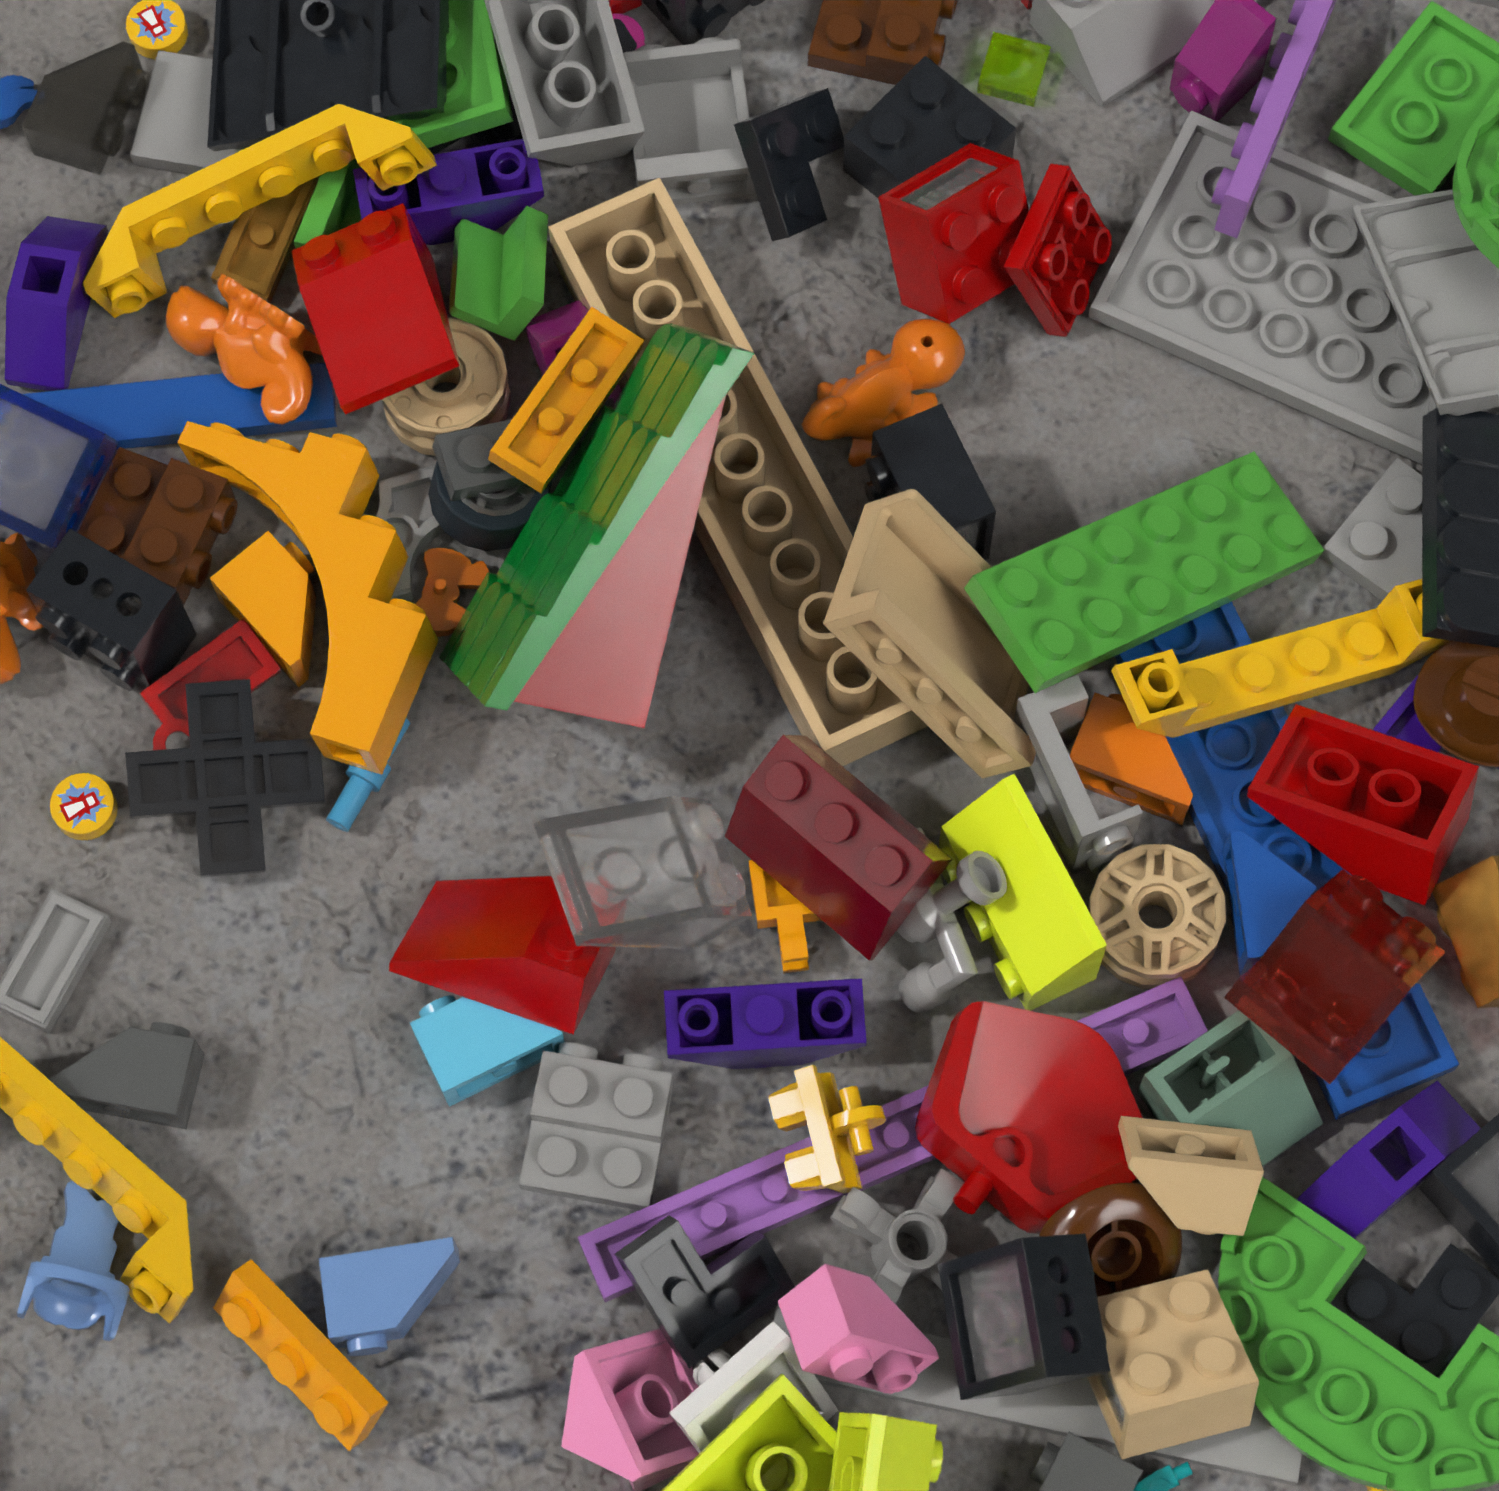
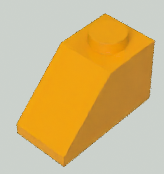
(275, 598)

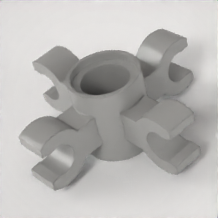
(866, 1218)

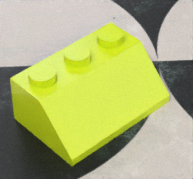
(1041, 922)
(768, 1447)
(884, 1454)

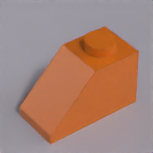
(1129, 761)

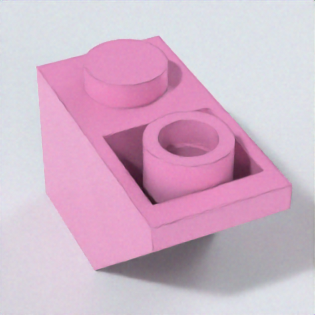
(854, 1332)

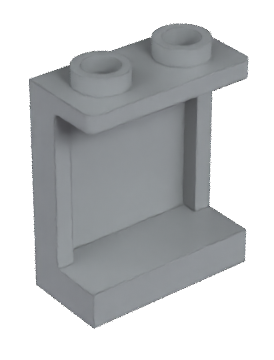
(689, 113)

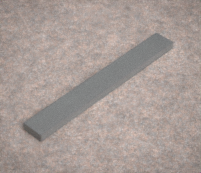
(1074, 1408)

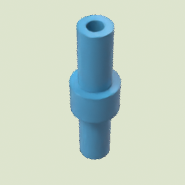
(357, 791)

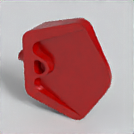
(1025, 1112)

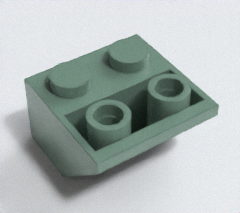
(1235, 1081)

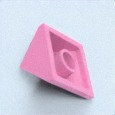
(623, 1407)

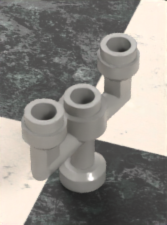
(933, 917)

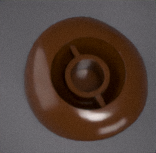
(1460, 701)
(1126, 1236)

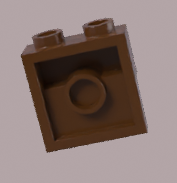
(878, 36)
(161, 517)

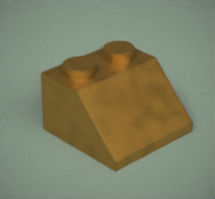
(1471, 919)

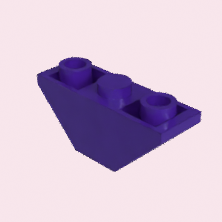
(471, 184)
(49, 302)
(765, 1023)
(1390, 1161)

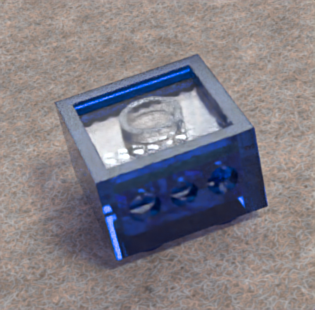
(47, 468)

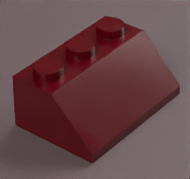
(833, 843)

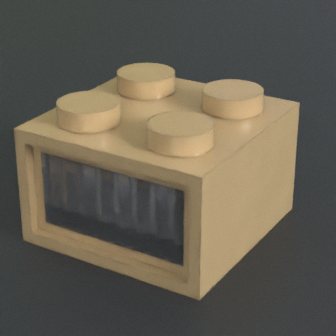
(1172, 1366)

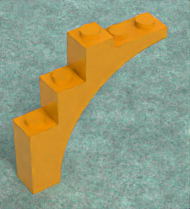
(374, 641)

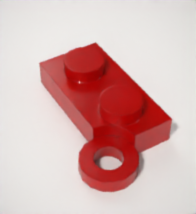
(230, 656)

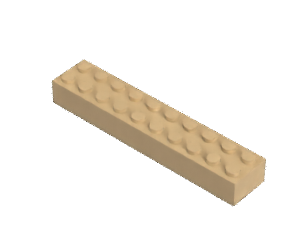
(763, 500)

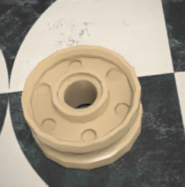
(477, 400)
(1163, 878)

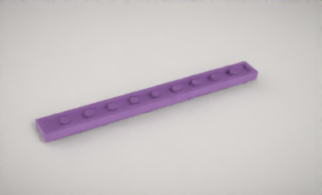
(759, 1193)

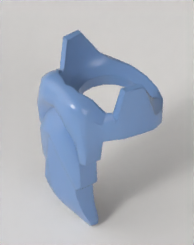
(74, 1281)

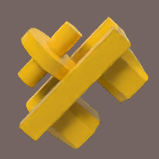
(830, 1121)

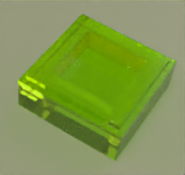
(1013, 69)

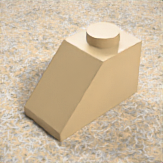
(1195, 1172)

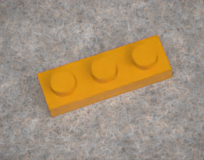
(566, 400)
(300, 1355)

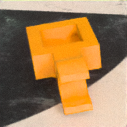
(782, 910)

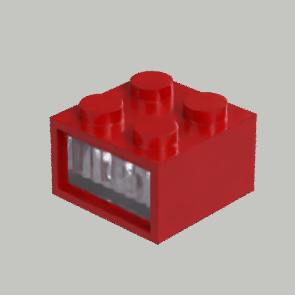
(955, 231)

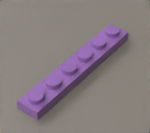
(1273, 104)

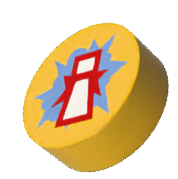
(156, 26)
(83, 806)

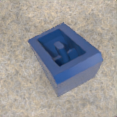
(1261, 895)

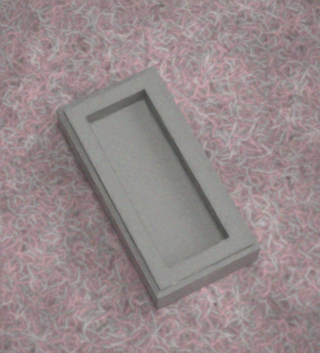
(51, 960)

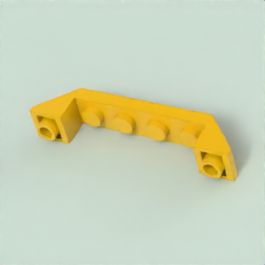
(127, 265)
(1275, 671)
(95, 1160)

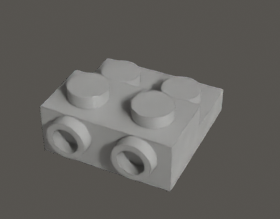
(597, 1127)

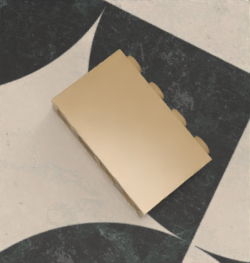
(923, 636)

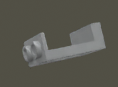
(1051, 722)

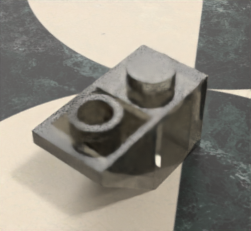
(84, 107)

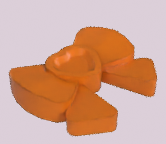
(447, 573)

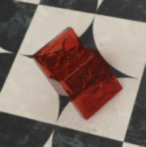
(1336, 974)

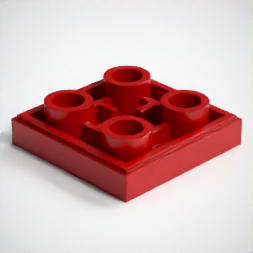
(1058, 251)

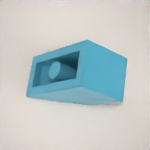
(478, 1044)

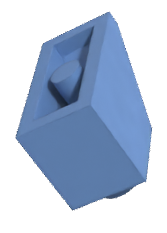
(382, 1291)

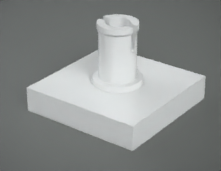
(740, 1381)

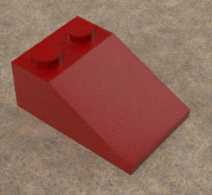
(375, 307)
(1367, 799)
(503, 948)

